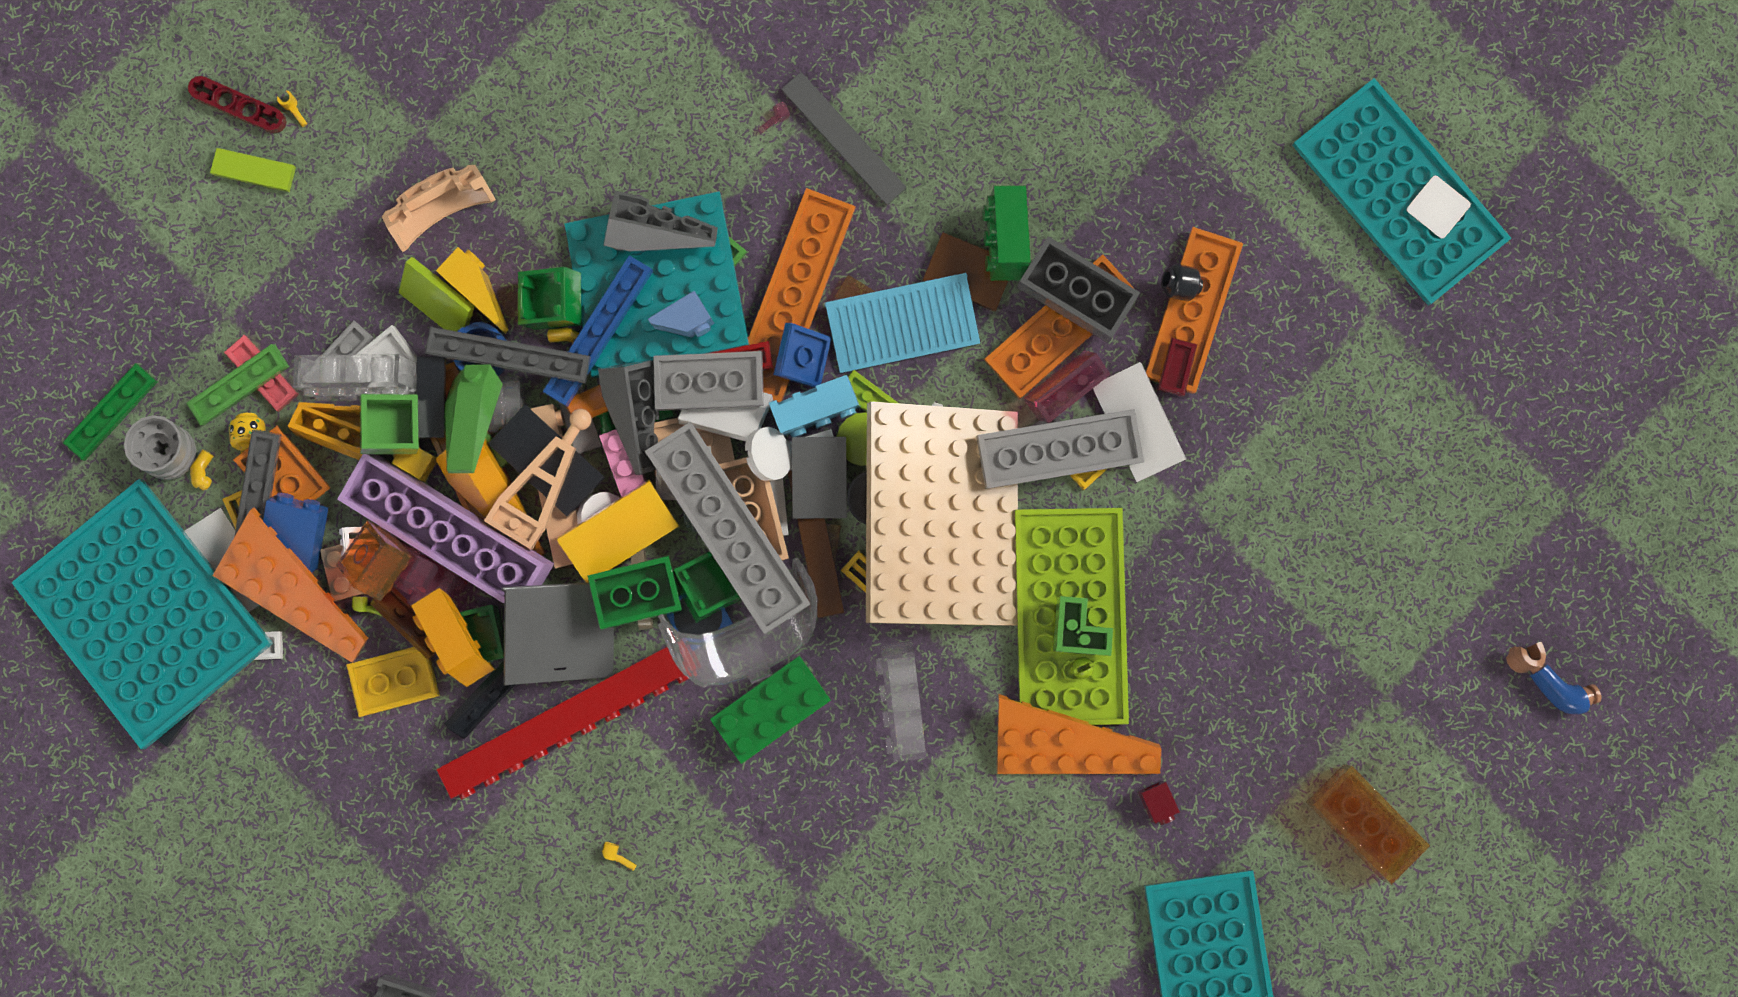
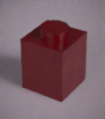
(1159, 803)

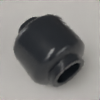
(1181, 282)

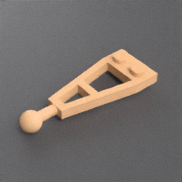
(515, 522)

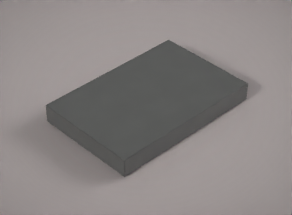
(819, 477)

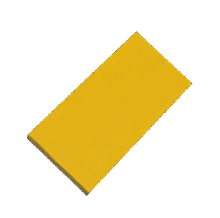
(618, 531)

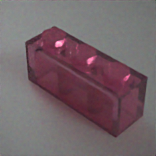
(1066, 386)

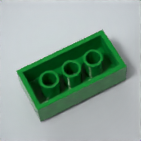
(770, 709)

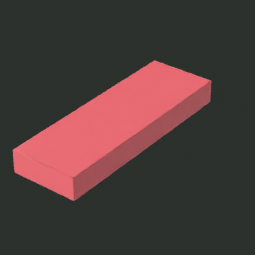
(277, 390)

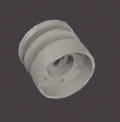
(146, 444)

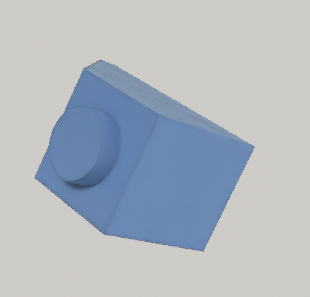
(684, 317)

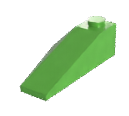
(468, 415)

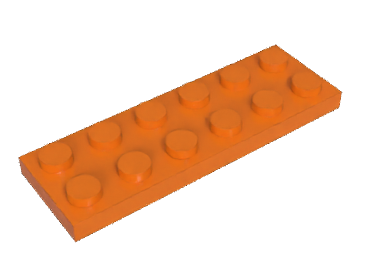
(1197, 319)
(1040, 345)

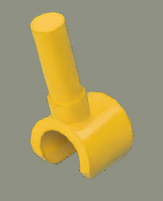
(291, 105)
(610, 852)

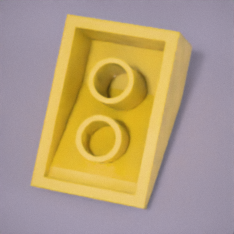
(467, 277)

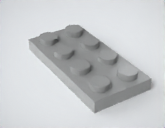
(708, 381)

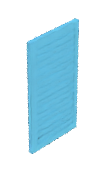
(902, 322)

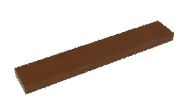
(820, 564)

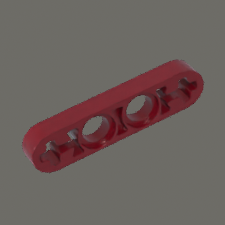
(237, 104)

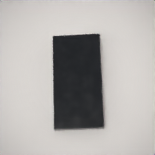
(525, 439)

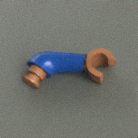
(1565, 697)

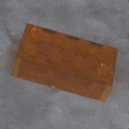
(1368, 824)

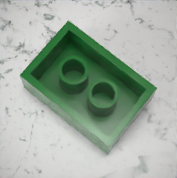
(1007, 233)
(634, 593)

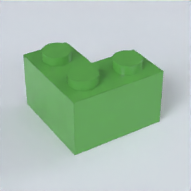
(1073, 635)

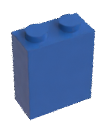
(298, 526)

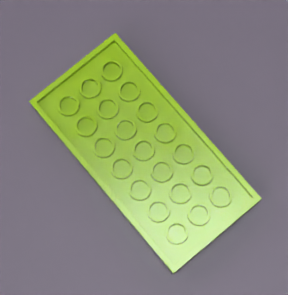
(1077, 557)

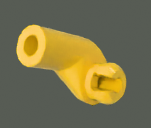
(562, 334)
(198, 468)

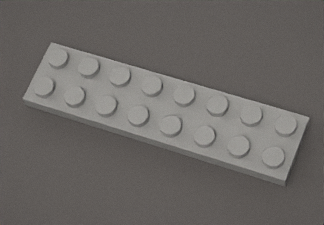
(727, 528)

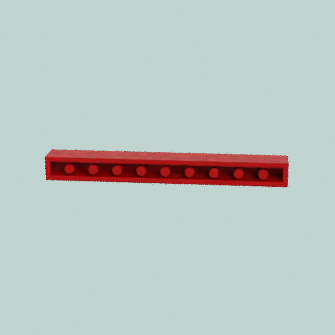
(559, 724)

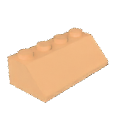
(759, 500)

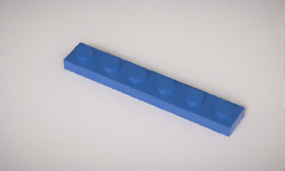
(603, 323)

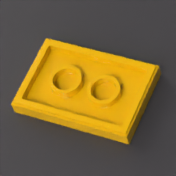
(392, 681)

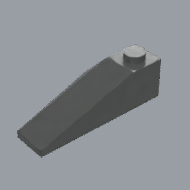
(641, 227)
(631, 403)

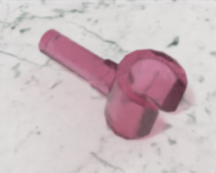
(781, 114)

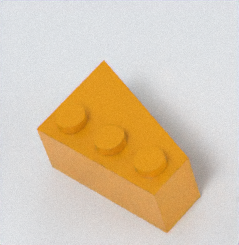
(329, 426)
(450, 638)

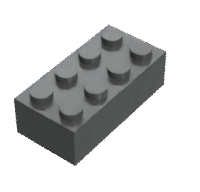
(1078, 289)

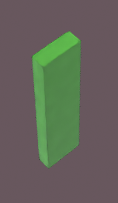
(237, 385)

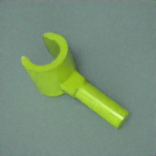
(360, 604)

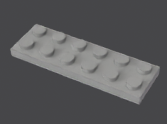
(1059, 449)

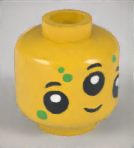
(241, 429)

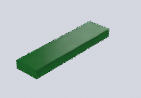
(110, 412)

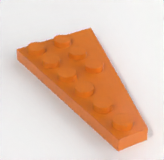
(280, 582)
(1056, 743)

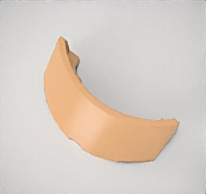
(434, 200)

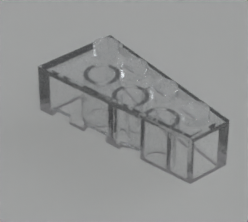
(902, 701)

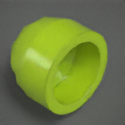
(1080, 662)

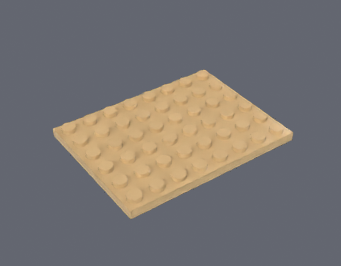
(933, 532)

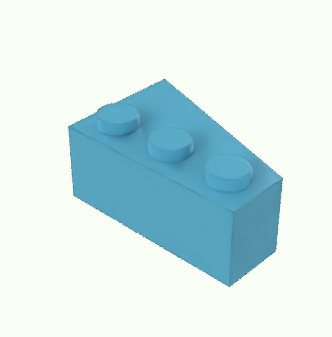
(815, 407)

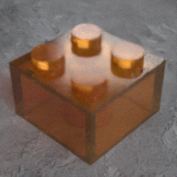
(374, 561)

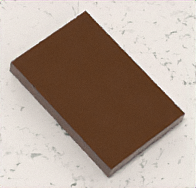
(959, 257)

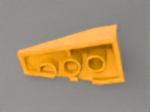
(483, 485)

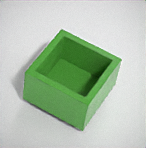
(388, 424)

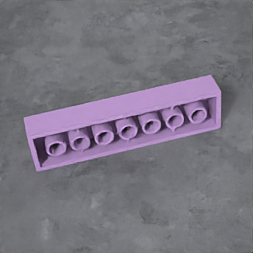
(441, 528)

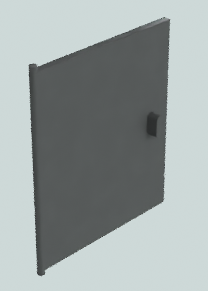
(554, 630)

